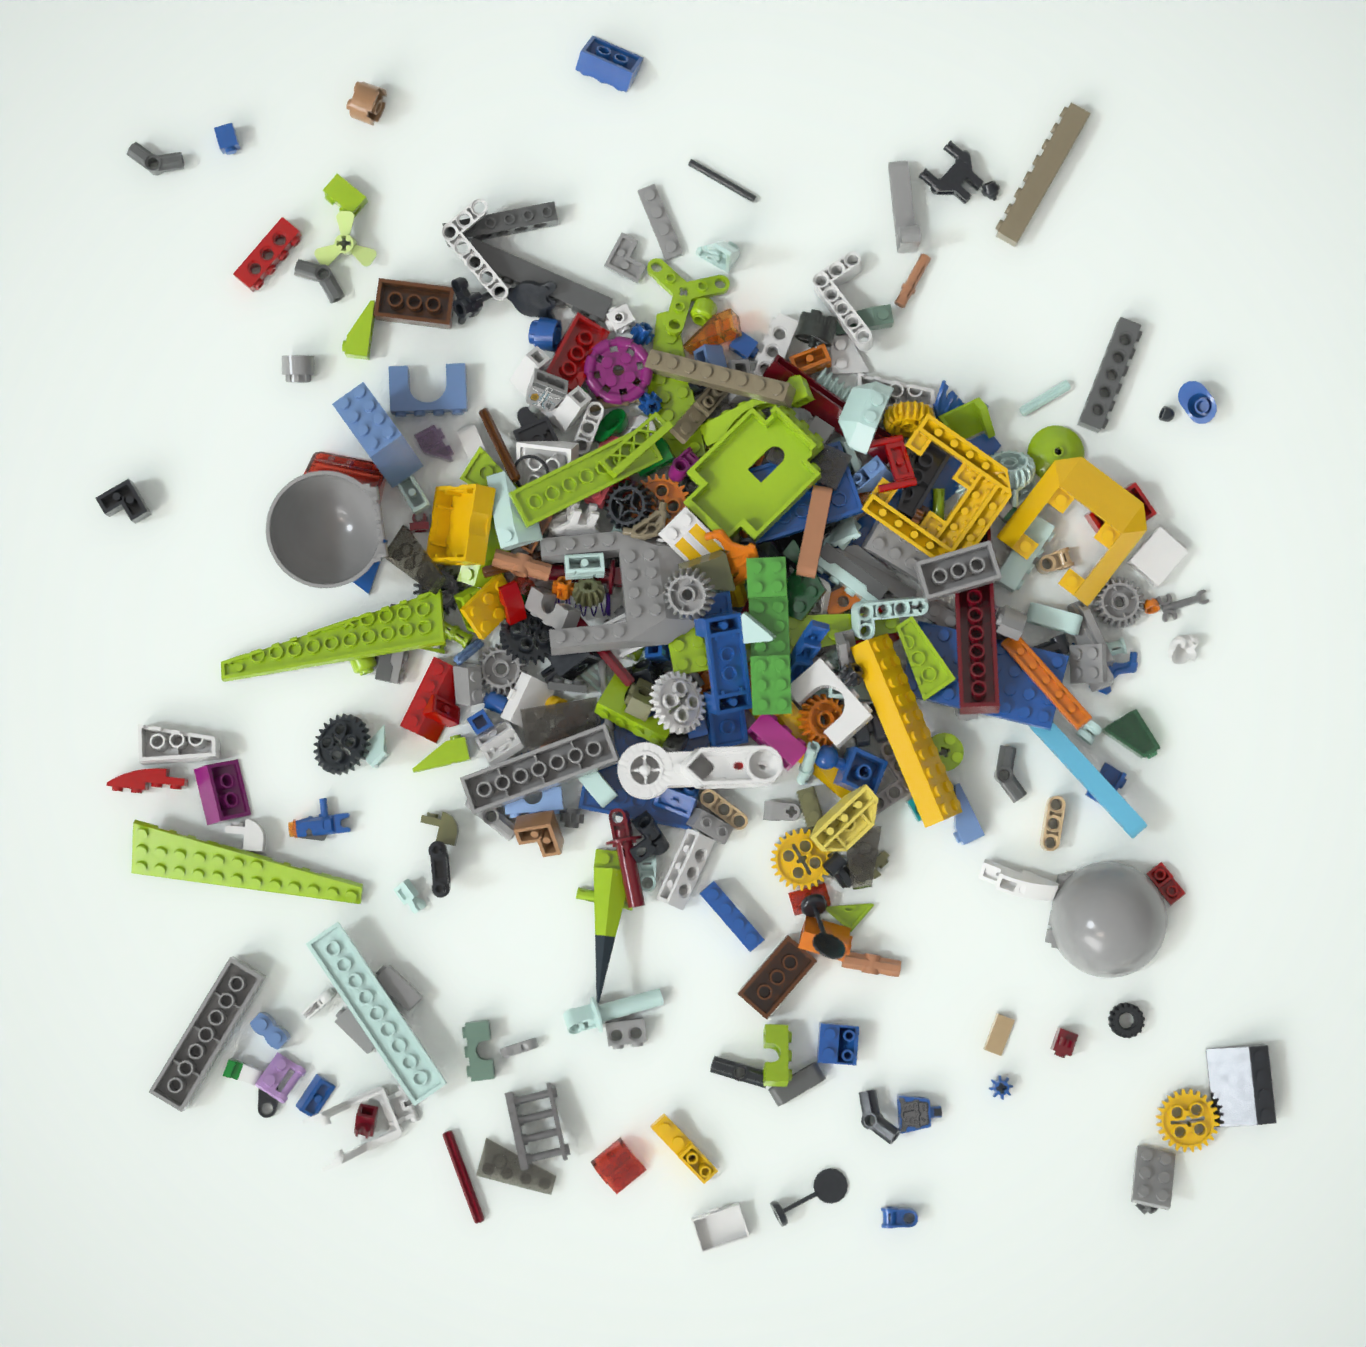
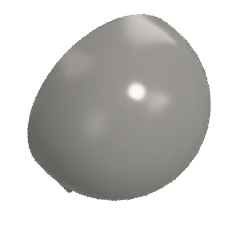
(326, 529)
(1107, 919)

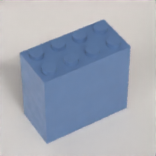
(377, 434)

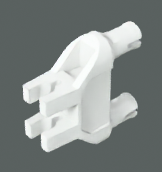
(575, 522)

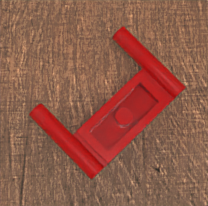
(898, 462)

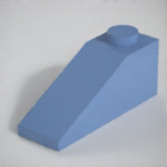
(965, 823)

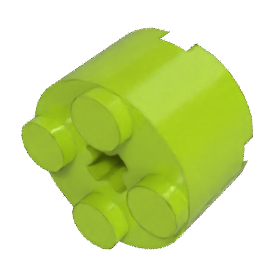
(954, 748)

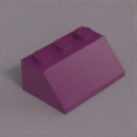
(222, 792)

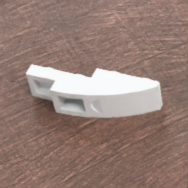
(1018, 884)

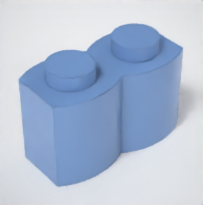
(274, 1034)

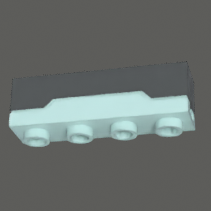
(849, 575)

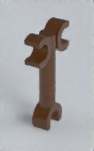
(920, 514)

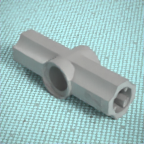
(501, 824)

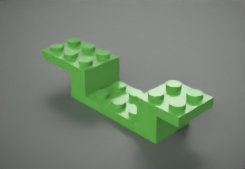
(770, 659)

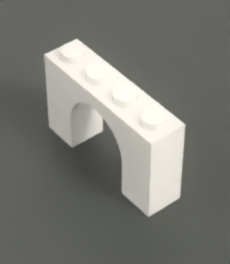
(567, 410)
(854, 714)

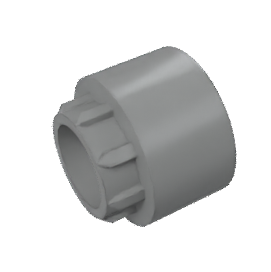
(298, 367)

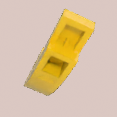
(684, 1148)

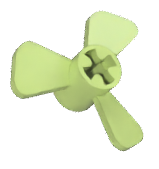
(328, 254)

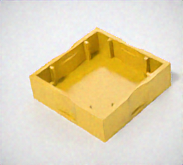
(460, 524)

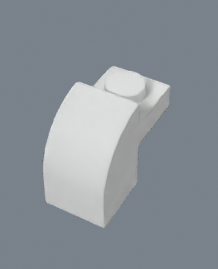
(253, 834)

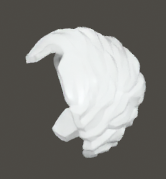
(1182, 649)

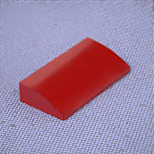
(573, 350)

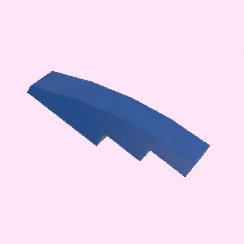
(807, 647)

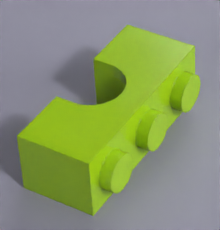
(778, 1072)

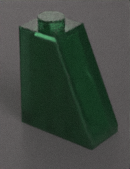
(1133, 735)

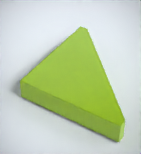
(849, 914)

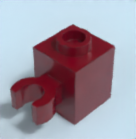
(1064, 1042)
(366, 1120)

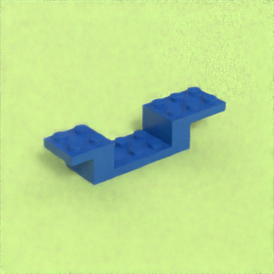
(727, 673)

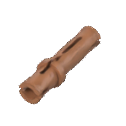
(909, 286)

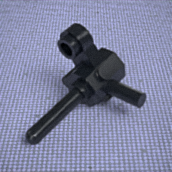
(469, 303)

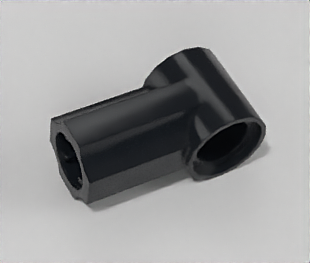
(1057, 644)
(837, 868)

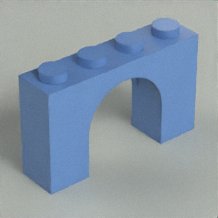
(452, 400)

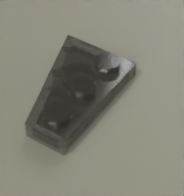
(863, 858)

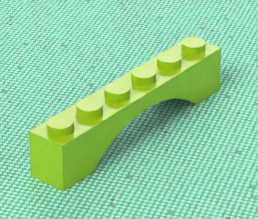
(716, 427)

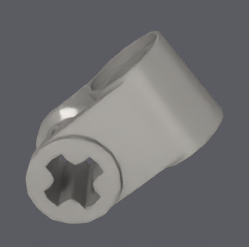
(777, 811)

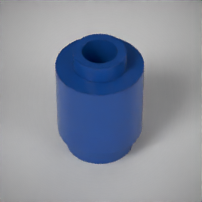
(495, 702)

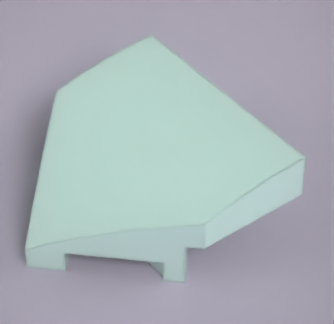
(843, 533)

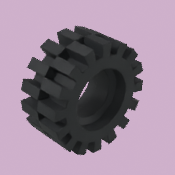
(1137, 1024)

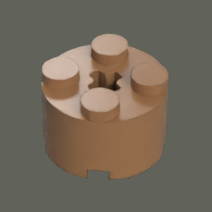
(367, 103)

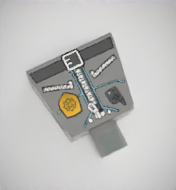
(545, 391)

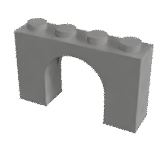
(395, 986)

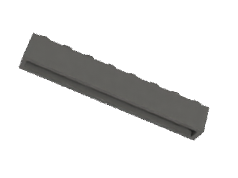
(568, 293)

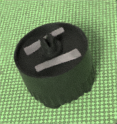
(816, 328)

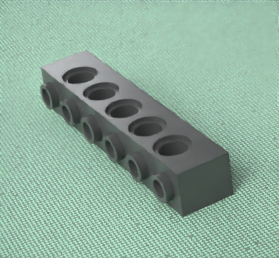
(509, 222)
(1132, 332)

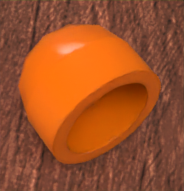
(1151, 606)

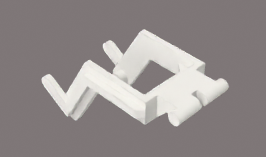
(393, 1108)

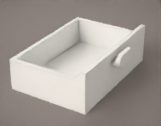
(526, 694)
(720, 1227)

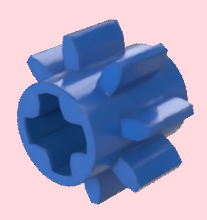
(642, 333)
(650, 403)
(1004, 1091)

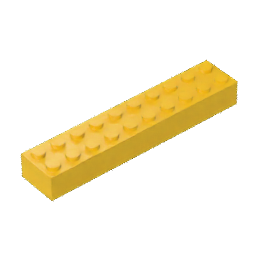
(906, 730)

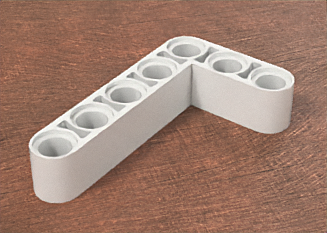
(472, 252)
(840, 303)

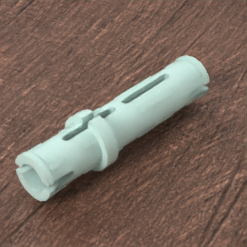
(806, 767)

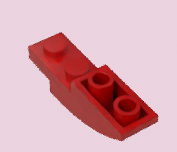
(140, 779)

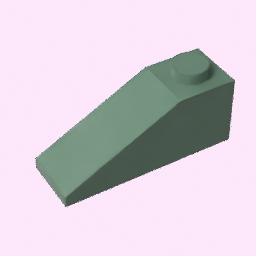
(874, 317)

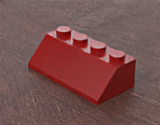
(437, 681)

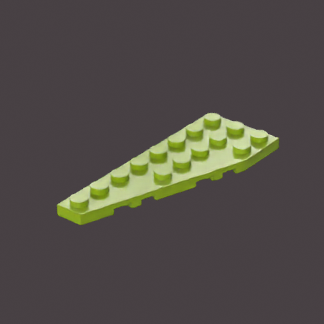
(674, 393)

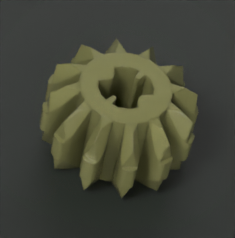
(588, 593)

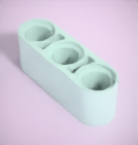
(1054, 618)
(598, 788)

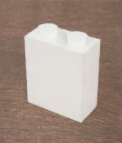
(1158, 556)

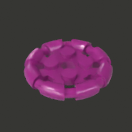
(614, 359)

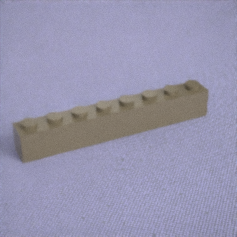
(1042, 175)
(720, 378)

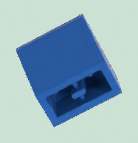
(837, 1044)

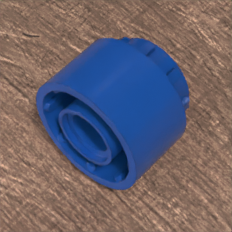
(545, 333)

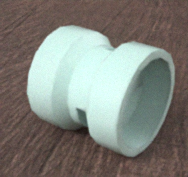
(1089, 732)

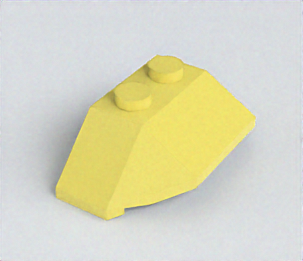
(846, 821)

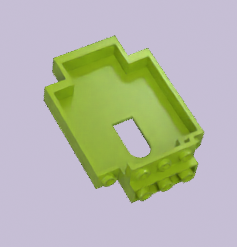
(732, 496)

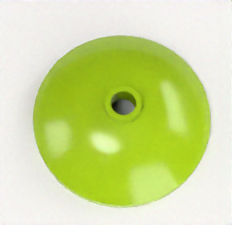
(1048, 439)

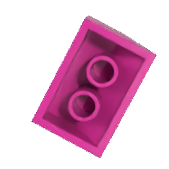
(770, 733)

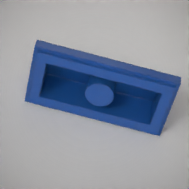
(315, 1096)

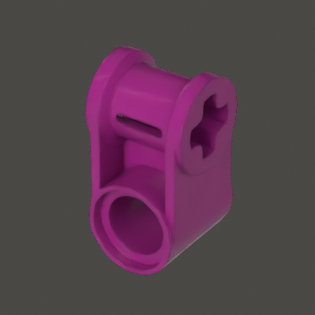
(683, 463)

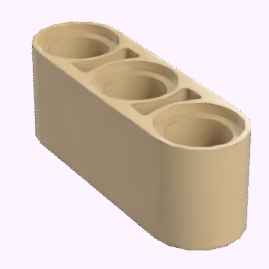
(733, 811)
(1058, 815)

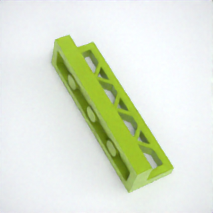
(636, 453)

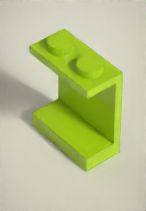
(969, 419)

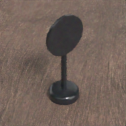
(824, 943)
(828, 1186)

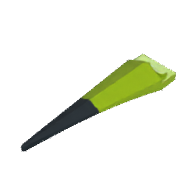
(608, 907)

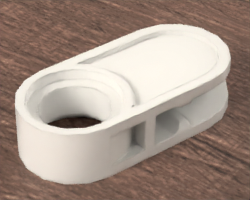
(319, 1003)

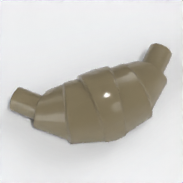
(649, 526)

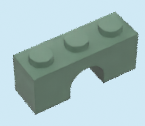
(479, 1067)

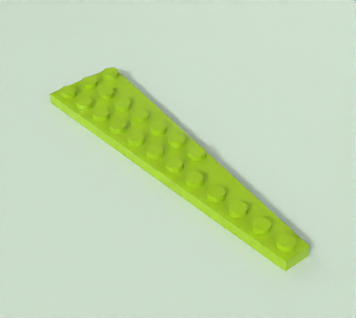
(386, 631)
(690, 655)
(185, 858)

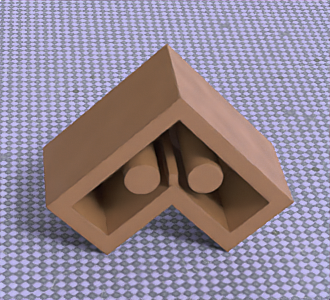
(540, 828)

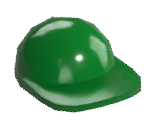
(612, 424)

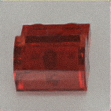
(618, 1165)

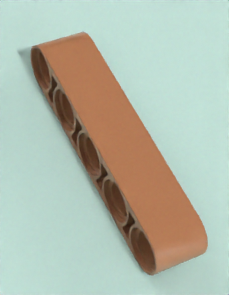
(814, 531)

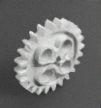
(667, 694)

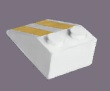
(687, 538)

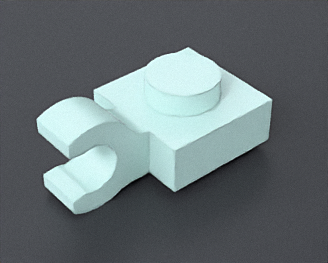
(407, 894)

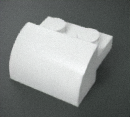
(499, 743)

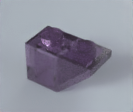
(432, 444)

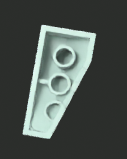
(720, 254)
(508, 523)

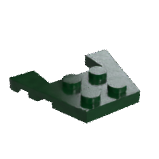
(802, 591)

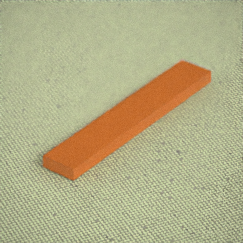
(1047, 682)

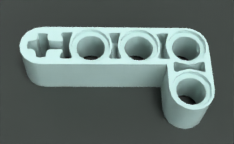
(889, 611)

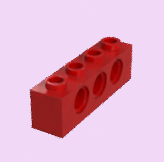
(281, 229)

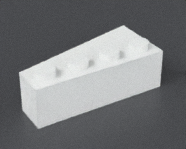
(901, 391)
(173, 746)

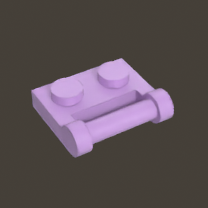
(275, 1074)

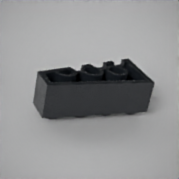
(926, 471)

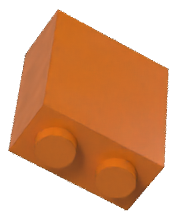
(811, 928)

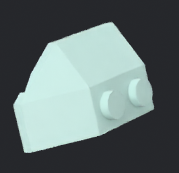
(863, 414)

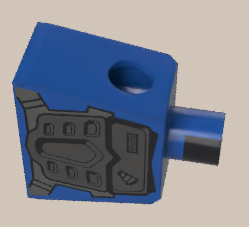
(915, 1113)

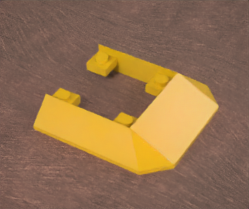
(1101, 495)
(972, 515)

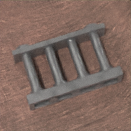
(517, 1121)

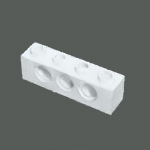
(779, 324)
(685, 869)

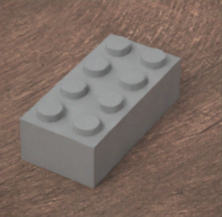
(893, 550)
(957, 571)

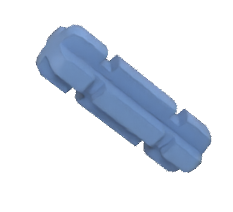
(467, 652)

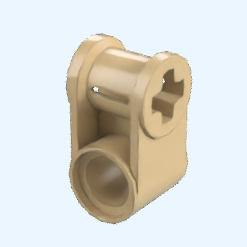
(1058, 561)

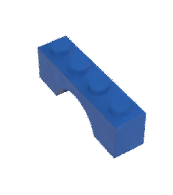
(731, 916)

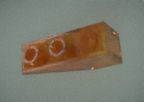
(716, 331)

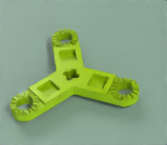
(673, 283)

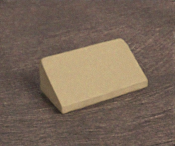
(998, 1034)

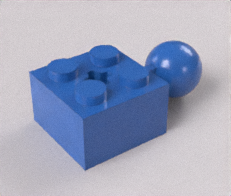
(850, 765)

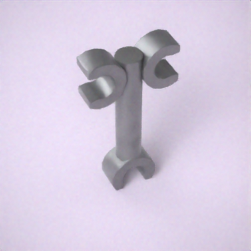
(1168, 607)

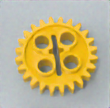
(786, 868)
(1185, 1102)

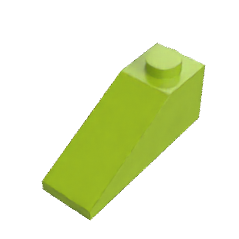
(360, 336)
(448, 753)

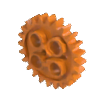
(673, 494)

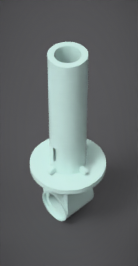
(595, 1015)

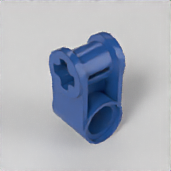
(896, 1217)

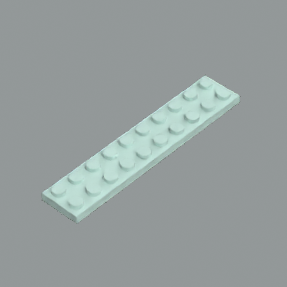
(376, 1013)

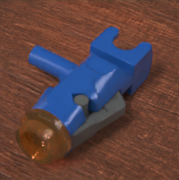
(318, 827)

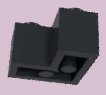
(124, 497)

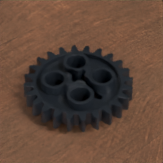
(515, 641)
(352, 736)

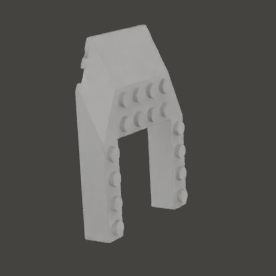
(643, 576)

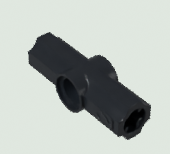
(727, 1068)

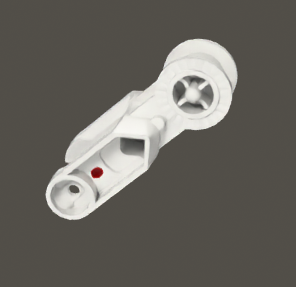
(649, 770)

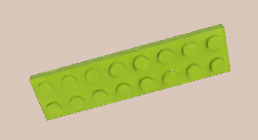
(577, 480)

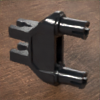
(955, 177)
(440, 869)

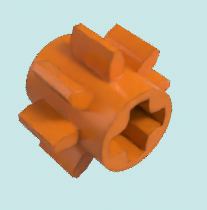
(562, 588)

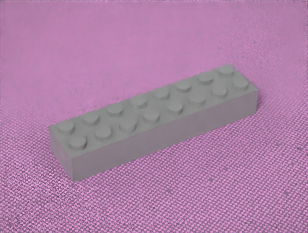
(540, 769)
(207, 1034)

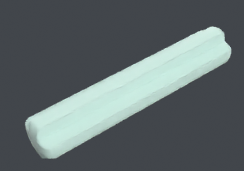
(1045, 398)

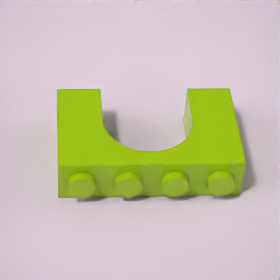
(612, 707)

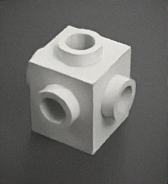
(622, 313)

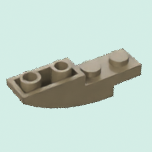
(697, 413)

